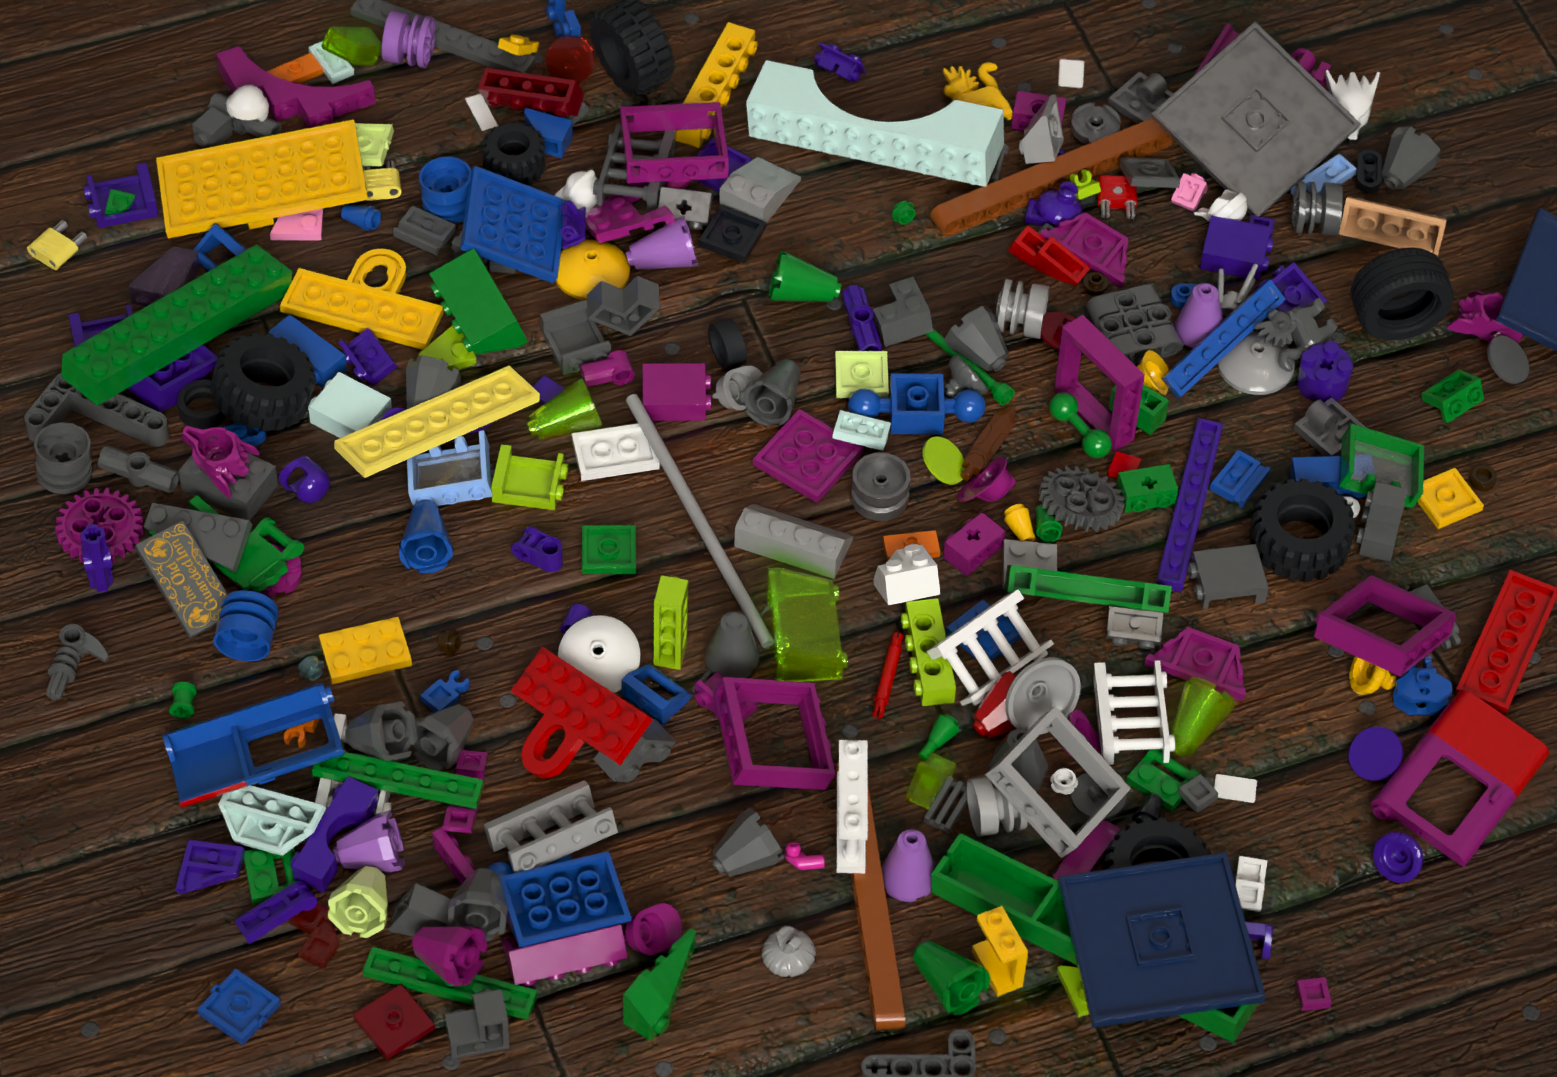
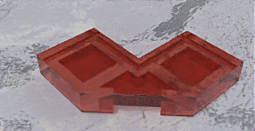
(323, 939)

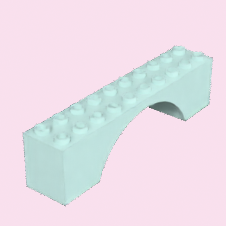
(951, 144)

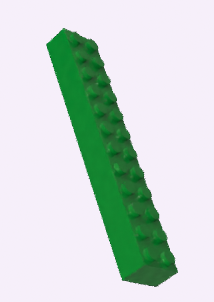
(988, 879)

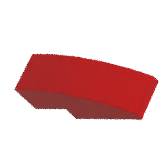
(1048, 257)

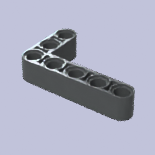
(117, 412)

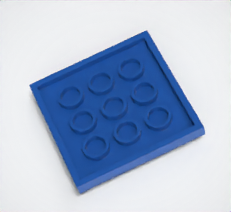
(513, 224)

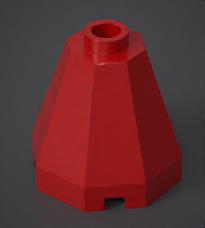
(991, 714)

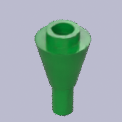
(942, 731)

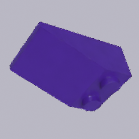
(162, 387)

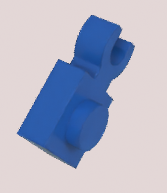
(444, 694)

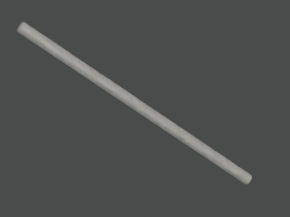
(700, 521)

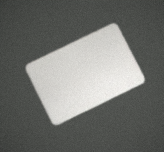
(1071, 73)
(1235, 788)

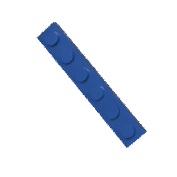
(1223, 338)

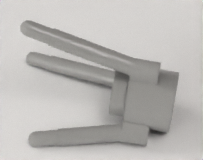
(1233, 299)

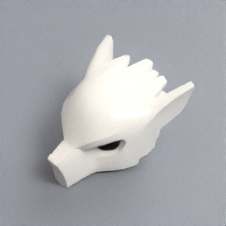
(1354, 96)

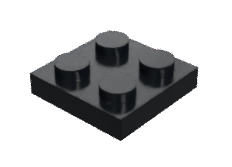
(732, 234)

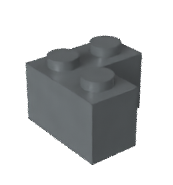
(623, 308)
(905, 316)
(1381, 521)
(651, 747)
(480, 1028)

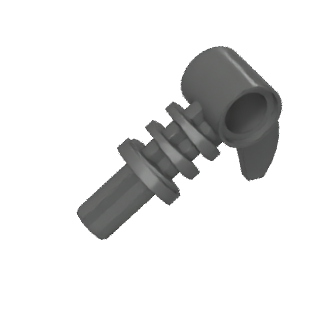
(75, 645)

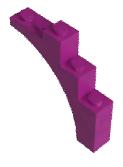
(286, 99)

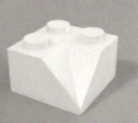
(907, 576)

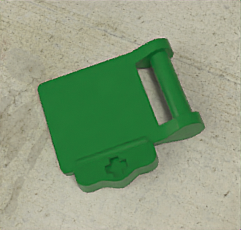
(262, 562)

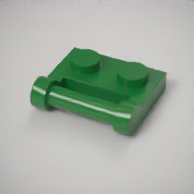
(1151, 780)
(262, 873)

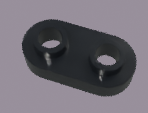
(1369, 171)

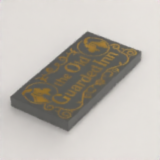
(183, 578)

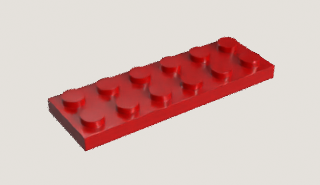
(1508, 640)

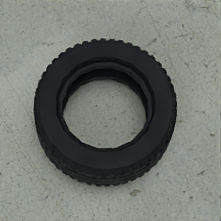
(1392, 275)

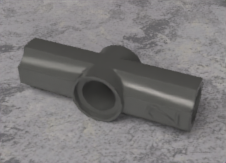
(254, 127)
(138, 469)

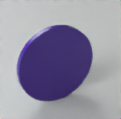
(1375, 753)

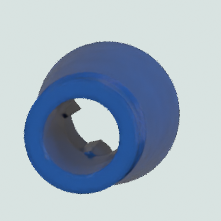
(362, 216)

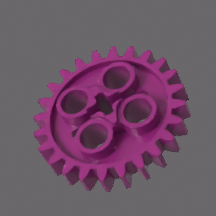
(115, 514)

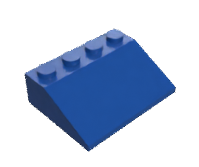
(564, 899)

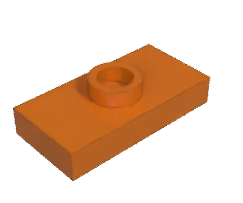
(298, 70)
(900, 541)

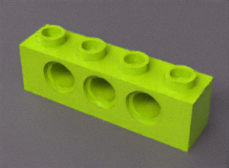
(670, 622)
(940, 686)

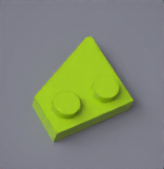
(451, 350)

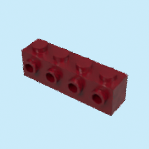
(531, 92)

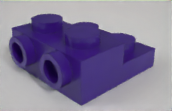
(1295, 288)

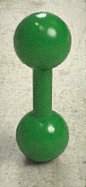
(1095, 442)

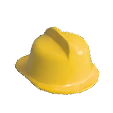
(1154, 369)

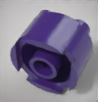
(1324, 372)

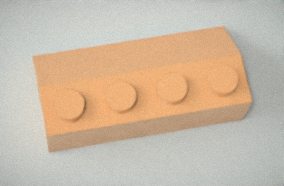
(1391, 225)

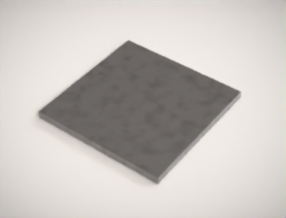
(1255, 119)

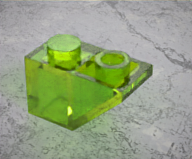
(353, 44)

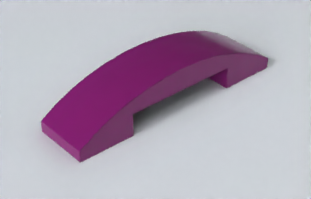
(462, 818)
(1089, 852)

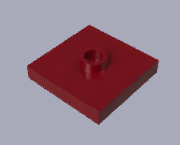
(394, 1022)

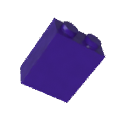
(1236, 247)

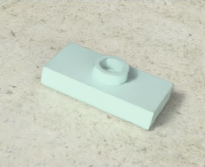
(333, 66)

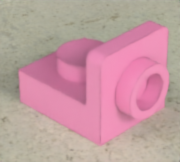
(1189, 191)

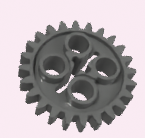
(1081, 498)

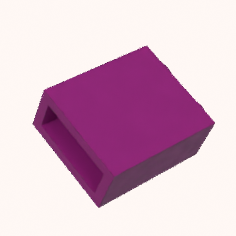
(676, 391)

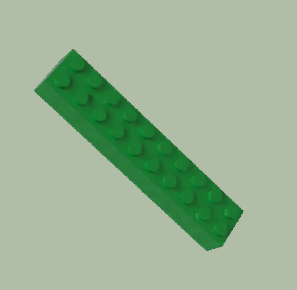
(175, 324)

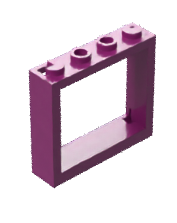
(674, 118)
(1084, 337)
(1397, 659)
(803, 694)

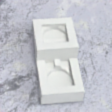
(1250, 882)

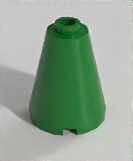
(801, 281)
(951, 976)

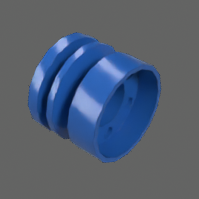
(445, 188)
(246, 626)

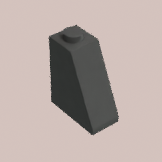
(419, 909)

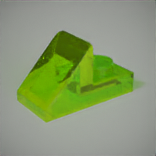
(929, 780)

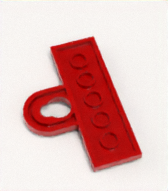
(580, 708)

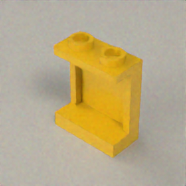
(1002, 952)

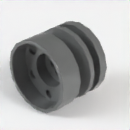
(1318, 208)
(63, 458)

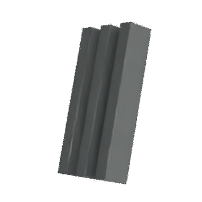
(957, 787)

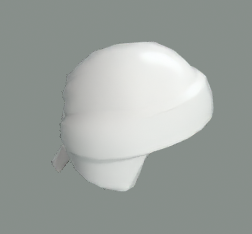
(248, 104)
(1229, 206)

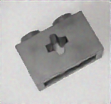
(698, 202)

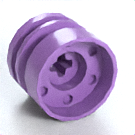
(405, 38)

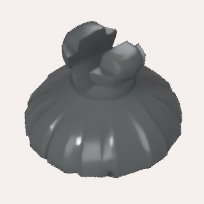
(962, 379)

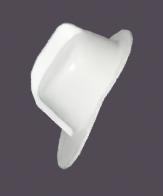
(580, 189)

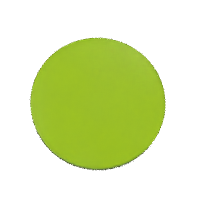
(943, 460)

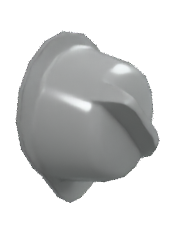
(733, 384)

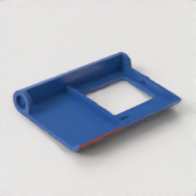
(216, 756)

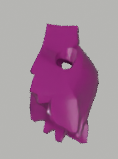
(1479, 316)
(219, 456)

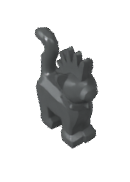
(1300, 326)

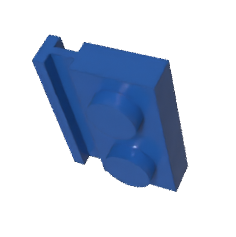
(1240, 478)

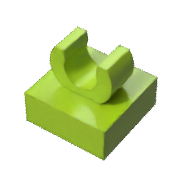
(1086, 186)

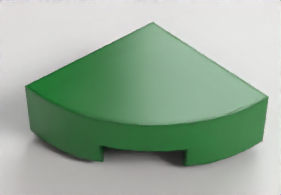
(119, 202)

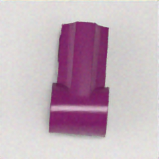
(613, 368)

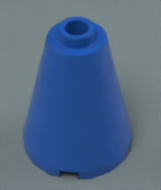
(425, 540)

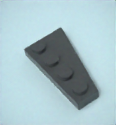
(218, 536)

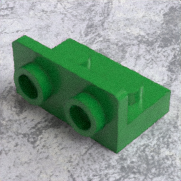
(1454, 394)

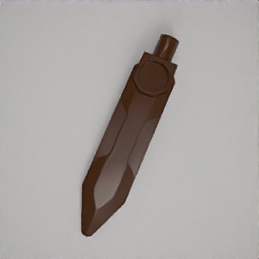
(988, 442)

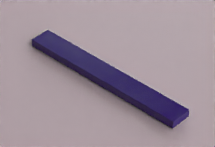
(1189, 504)

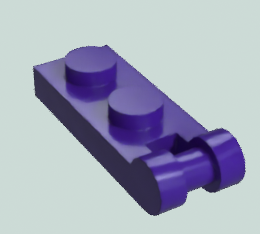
(276, 911)

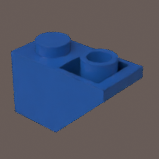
(555, 131)

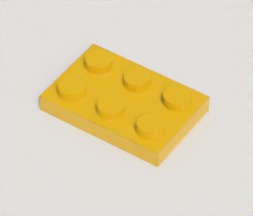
(365, 650)

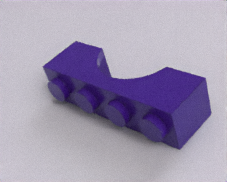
(351, 806)

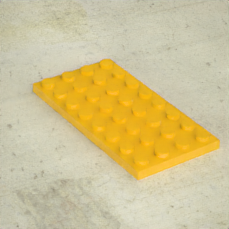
(261, 178)

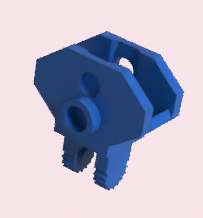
(1422, 687)

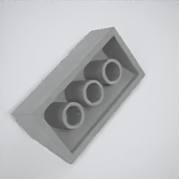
(791, 540)

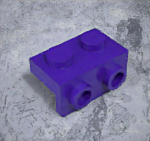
(369, 357)

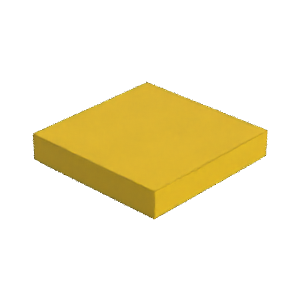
(1448, 498)

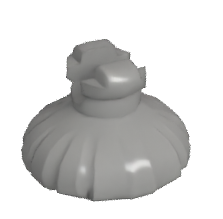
(788, 952)

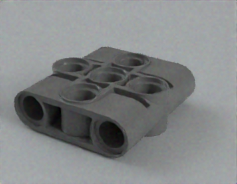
(1135, 322)

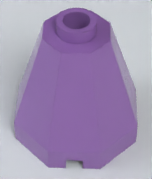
(372, 845)

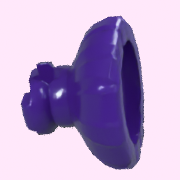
(1060, 204)
(1398, 857)

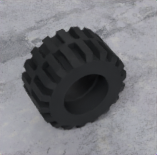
(519, 141)

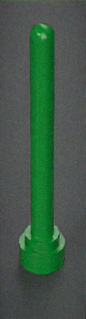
(1001, 391)

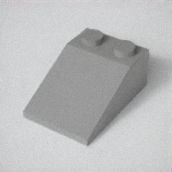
(757, 189)

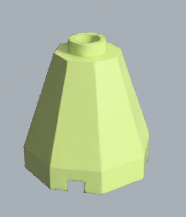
(360, 903)

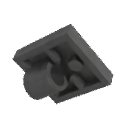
(1140, 96)
(1325, 426)

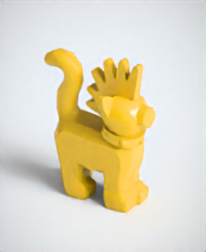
(962, 88)

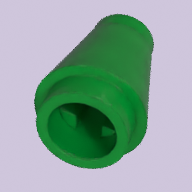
(1046, 527)

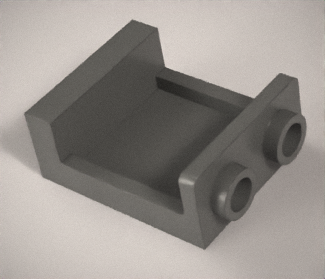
(573, 337)
(1228, 574)

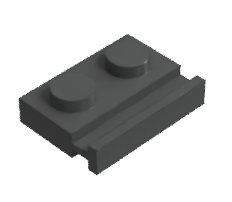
(424, 230)

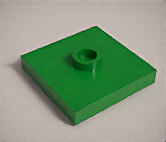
(608, 549)

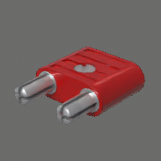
(1116, 194)

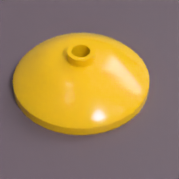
(589, 264)

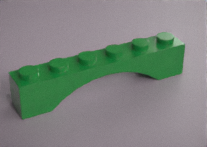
(1088, 589)

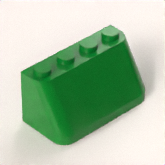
(476, 305)

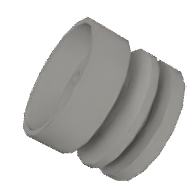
(1022, 308)
(990, 806)

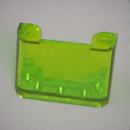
(805, 626)

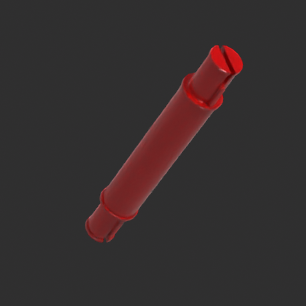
(887, 675)

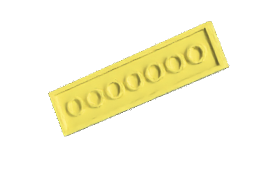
(436, 421)

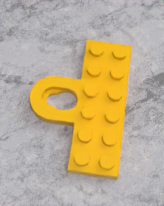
(357, 306)

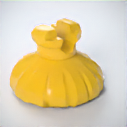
(1367, 677)

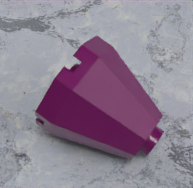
(451, 951)

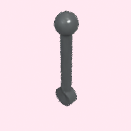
(995, 177)

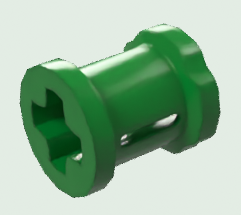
(183, 700)

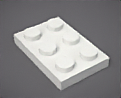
(613, 452)

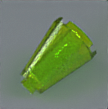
(565, 413)
(1198, 714)

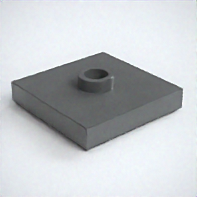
(1149, 172)

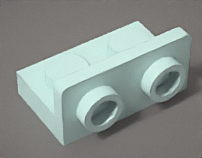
(861, 430)

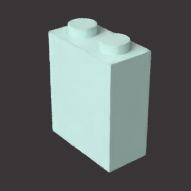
(347, 406)

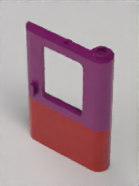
(1483, 746)

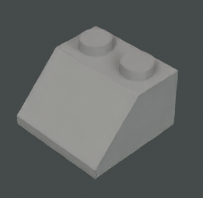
(1043, 135)

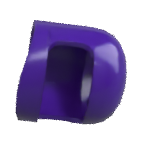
(311, 485)

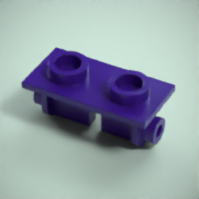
(848, 65)
(574, 224)

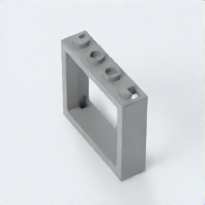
(1032, 806)

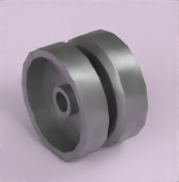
(880, 486)

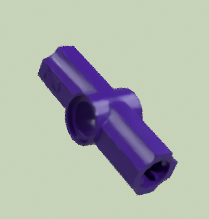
(861, 319)
(96, 557)

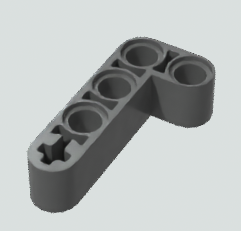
(919, 1065)

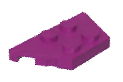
(1094, 244)
(1204, 658)

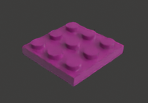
(807, 456)

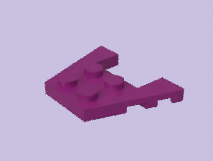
(619, 216)

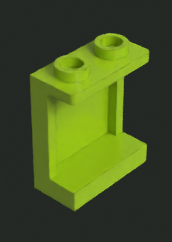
(528, 480)

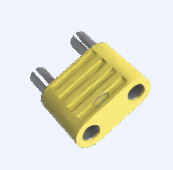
(382, 182)
(54, 247)

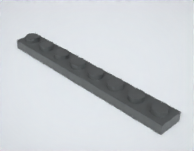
(450, 38)

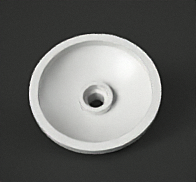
(616, 639)

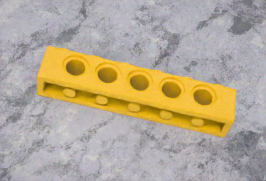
(719, 75)

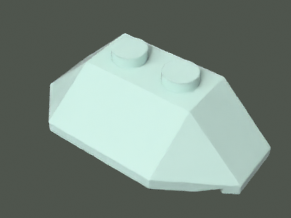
(269, 818)

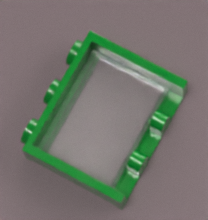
(1381, 458)

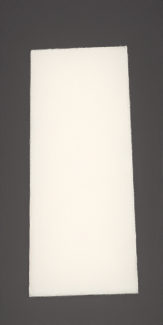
(481, 112)

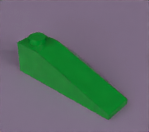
(654, 992)

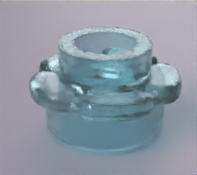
(311, 668)

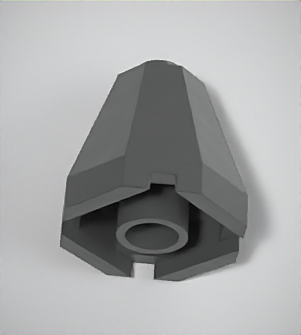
(1408, 158)
(979, 339)
(429, 379)
(383, 732)
(442, 736)
(1029, 764)
(746, 846)
(480, 904)

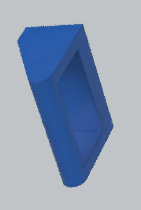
(212, 239)
(647, 699)

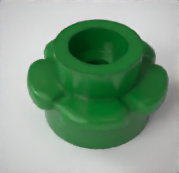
(903, 212)

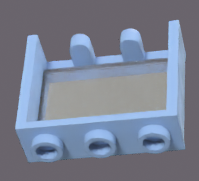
(451, 474)

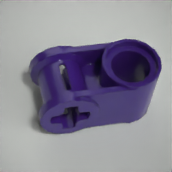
(539, 550)

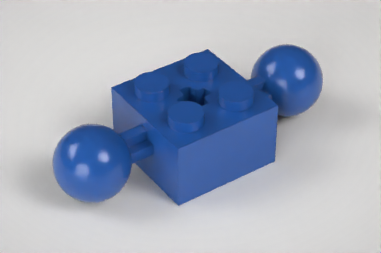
(918, 404)

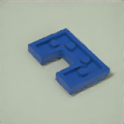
(564, 21)

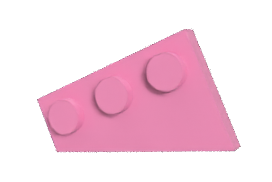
(299, 226)

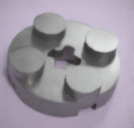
(1088, 114)

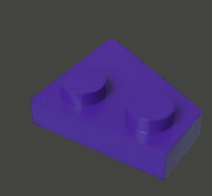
(208, 865)

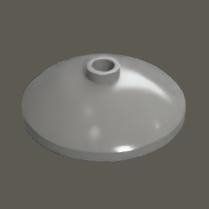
(1255, 367)
(1039, 689)

